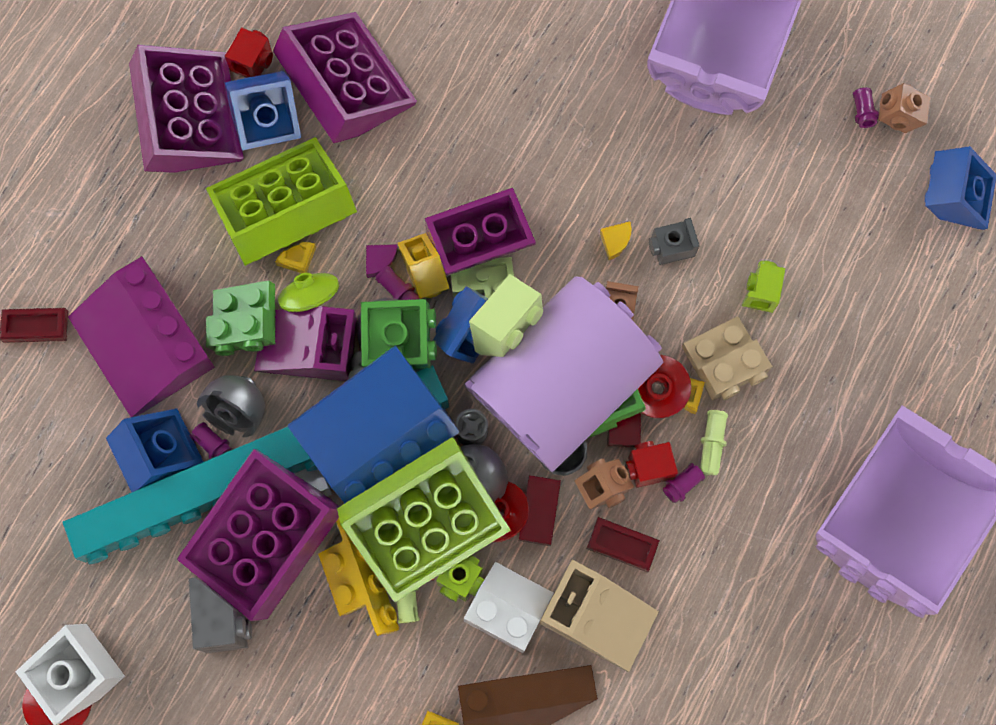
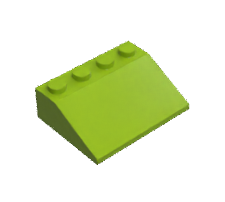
(281, 200)
(422, 519)

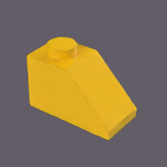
(423, 266)

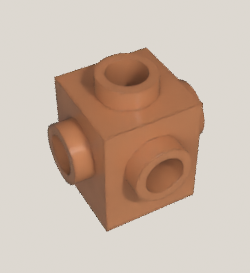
(904, 108)
(604, 483)

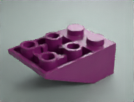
(311, 344)

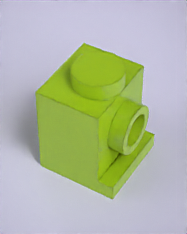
(764, 287)

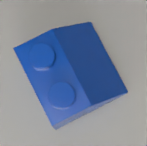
(263, 110)
(961, 188)
(454, 331)
(152, 447)

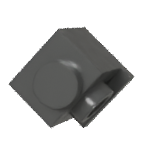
(668, 251)

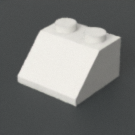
(508, 607)
(69, 673)

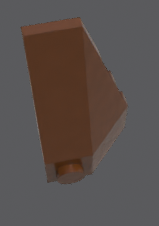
(528, 698)

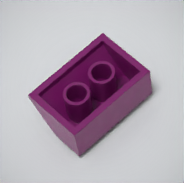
(479, 231)

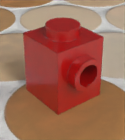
(249, 53)
(651, 464)

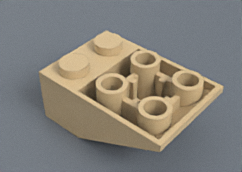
(599, 616)

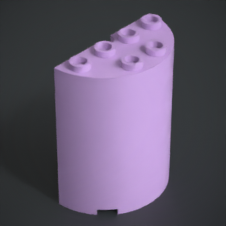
(721, 51)
(567, 371)
(912, 515)

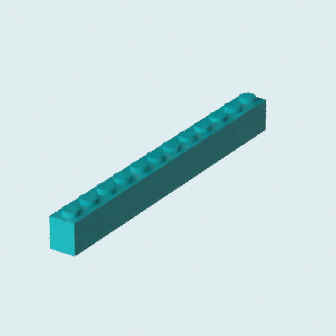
(187, 493)

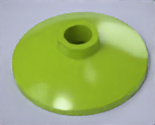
(308, 291)

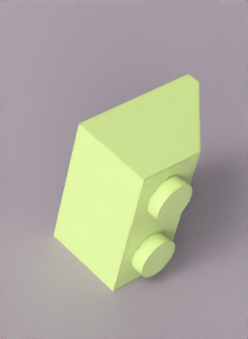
(505, 317)

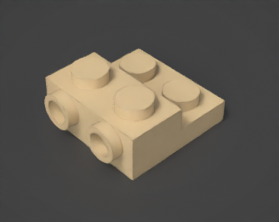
(727, 359)

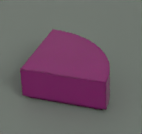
(379, 257)

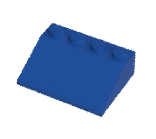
(372, 425)

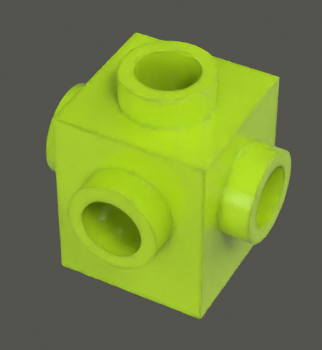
(461, 589)

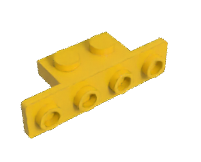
(356, 585)

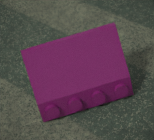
(342, 75)
(183, 109)
(139, 338)
(259, 536)

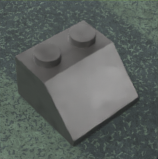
(215, 621)

